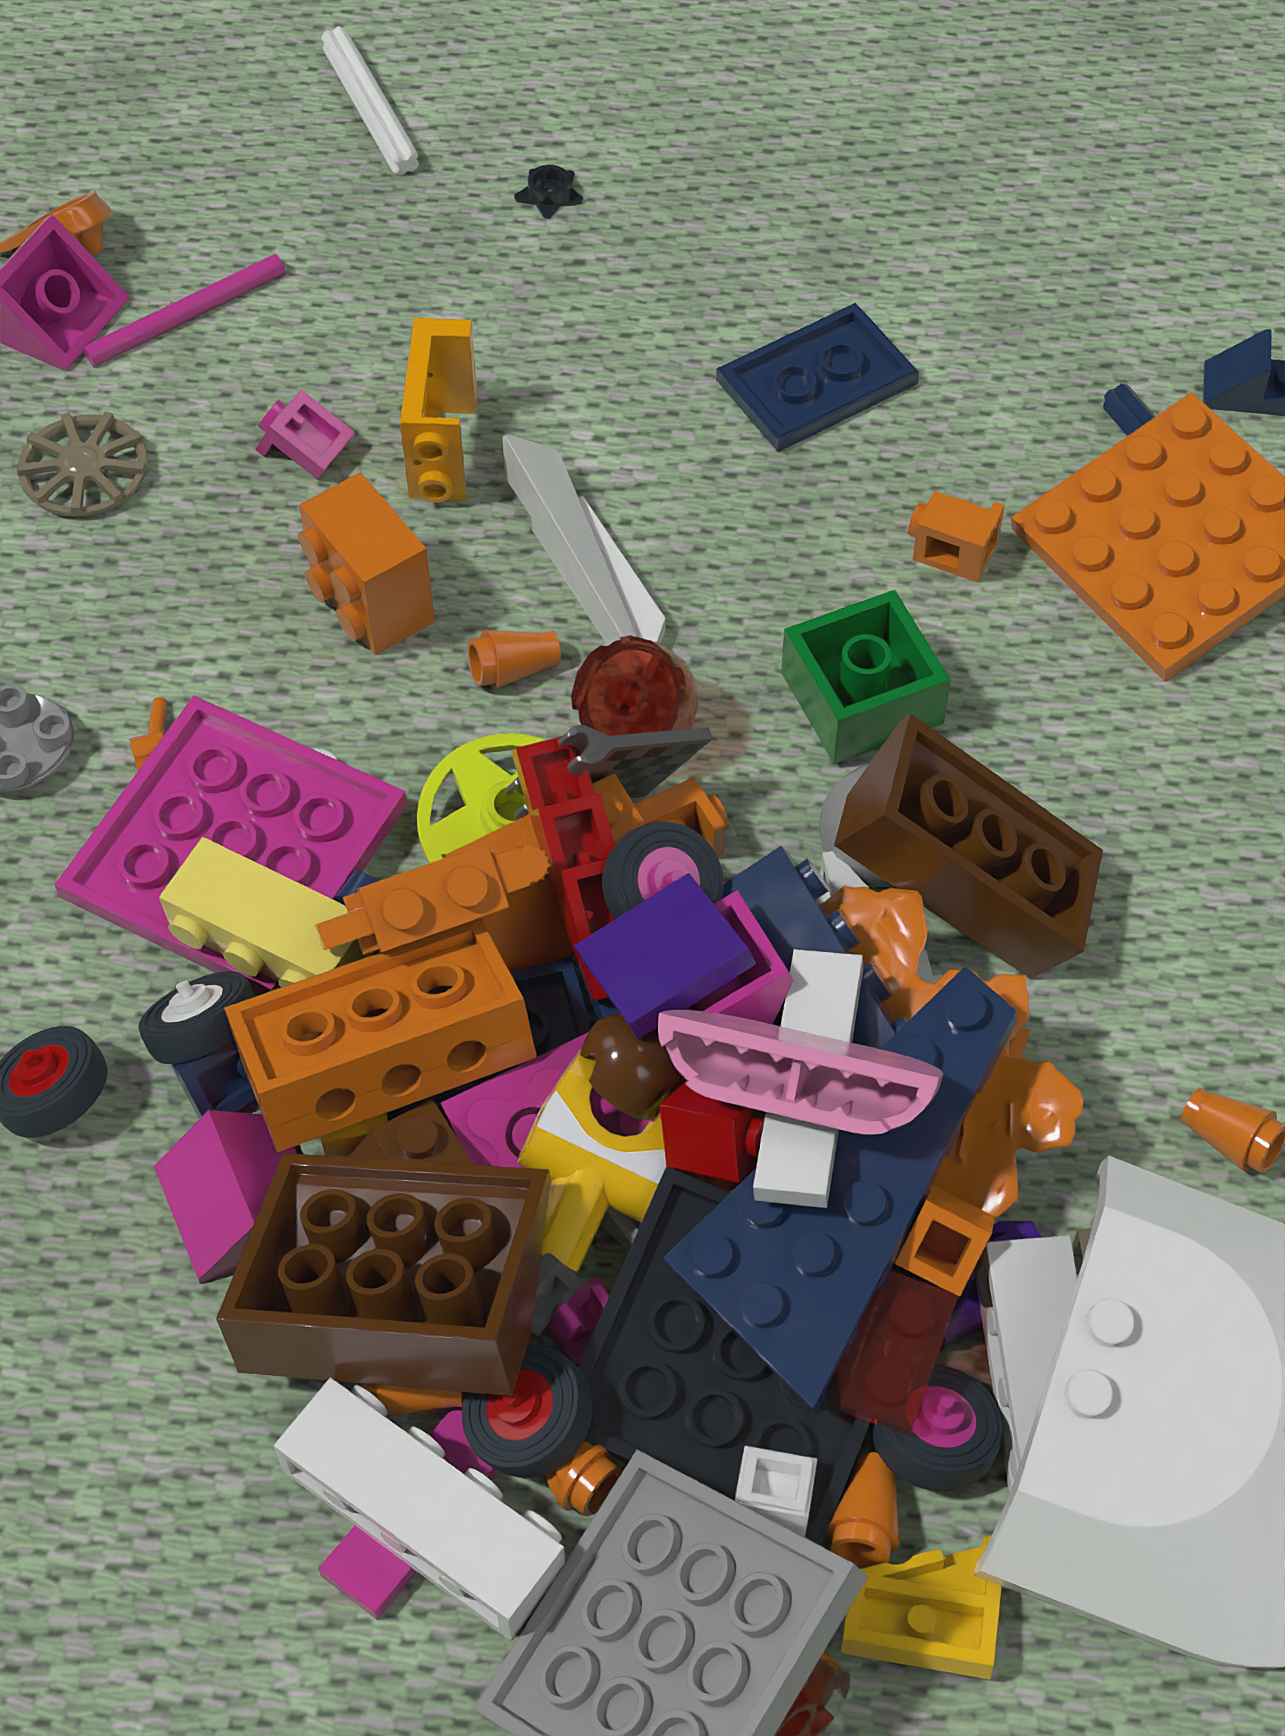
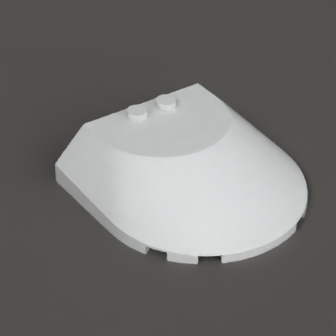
(1162, 1431)

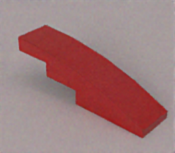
(575, 835)

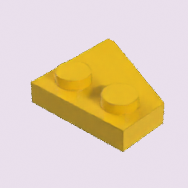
(927, 1614)

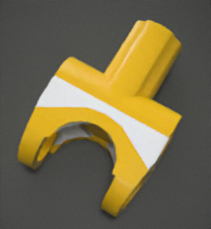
(588, 1165)

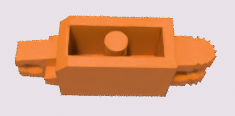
(433, 897)

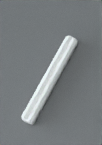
(370, 101)

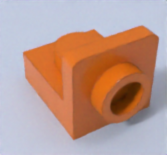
(690, 807)

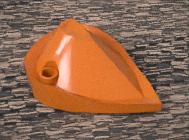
(80, 216)

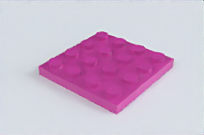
(243, 791)

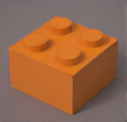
(366, 564)

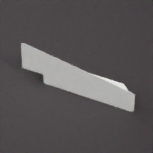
(580, 544)

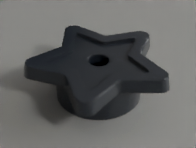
(549, 178)

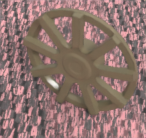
(82, 463)

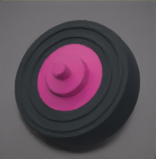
(655, 858)
(951, 1437)

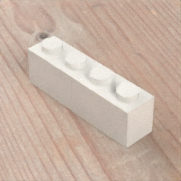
(1023, 1307)
(422, 1506)

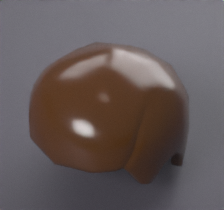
(628, 1070)

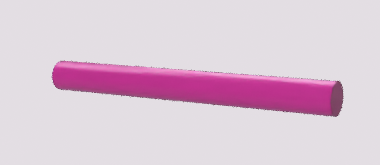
(183, 310)

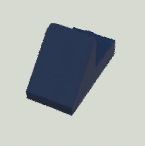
(1246, 378)

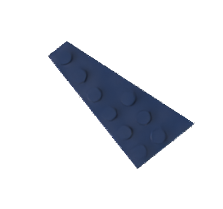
(805, 1275)

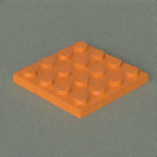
(1168, 535)

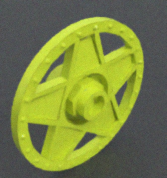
(482, 790)

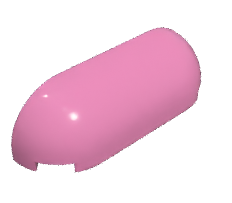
(797, 1072)

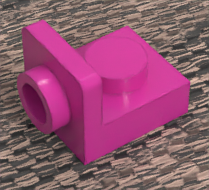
(304, 433)

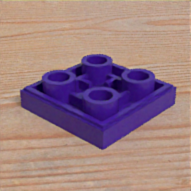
(664, 954)

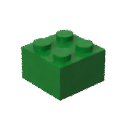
(863, 674)

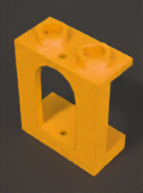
(436, 382)

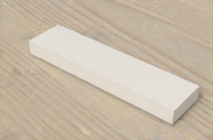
(794, 1153)

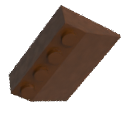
(390, 1274)

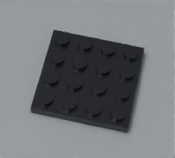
(687, 1386)

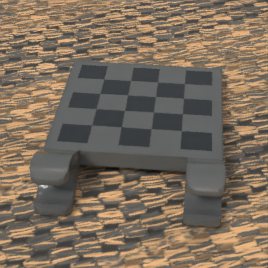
(636, 759)

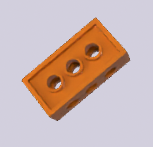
(381, 1033)

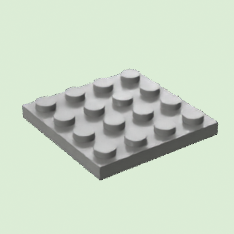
(673, 1620)

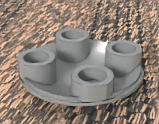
(33, 737)

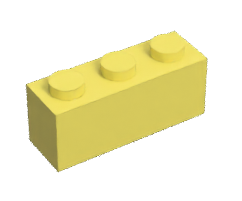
(252, 916)

